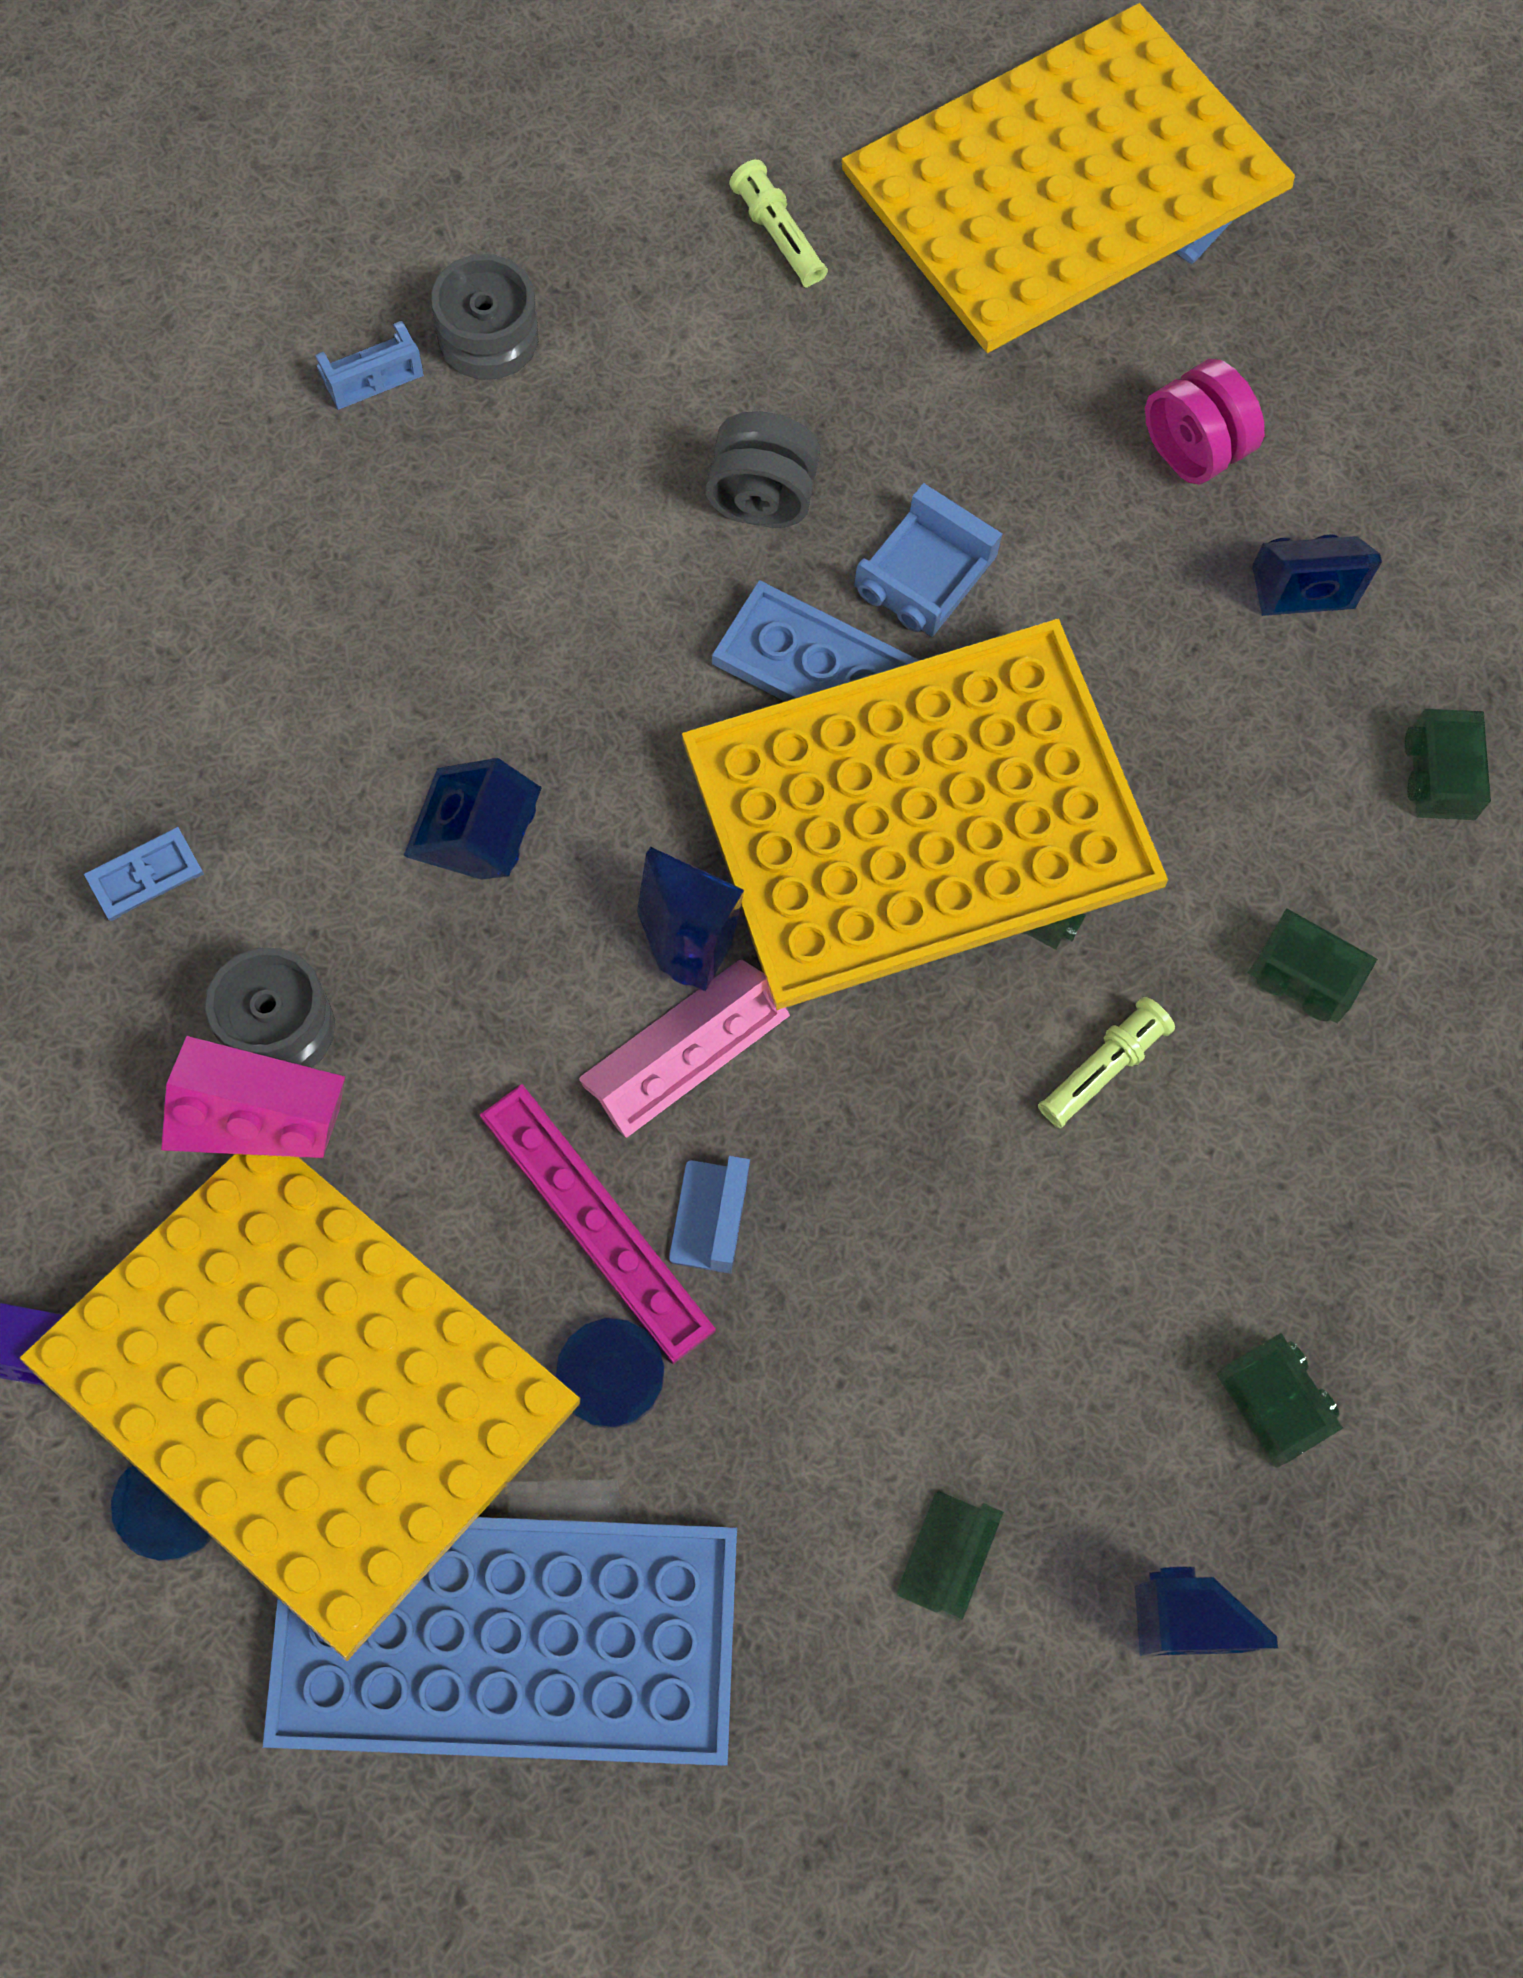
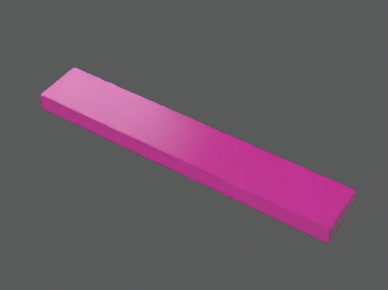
(598, 1224)

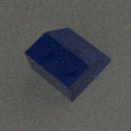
(1313, 574)
(474, 819)
(687, 918)
(1195, 1617)

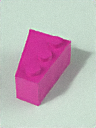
(247, 1103)

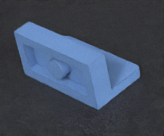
(709, 1214)

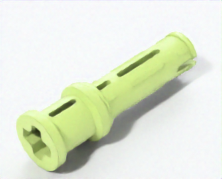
(770, 210)
(1119, 1041)

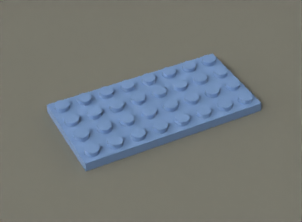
(531, 1650)

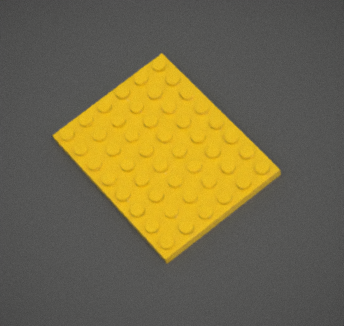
(1065, 176)
(921, 813)
(303, 1390)

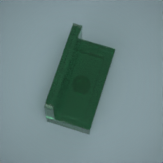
(949, 1556)

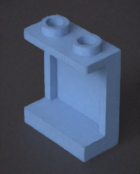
(928, 562)

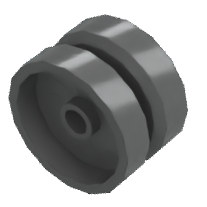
(485, 316)
(763, 469)
(271, 1007)

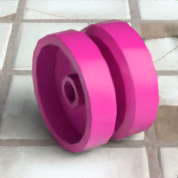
(1205, 421)

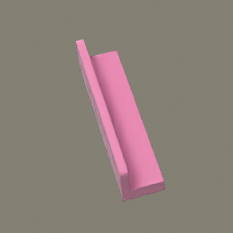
(684, 1047)

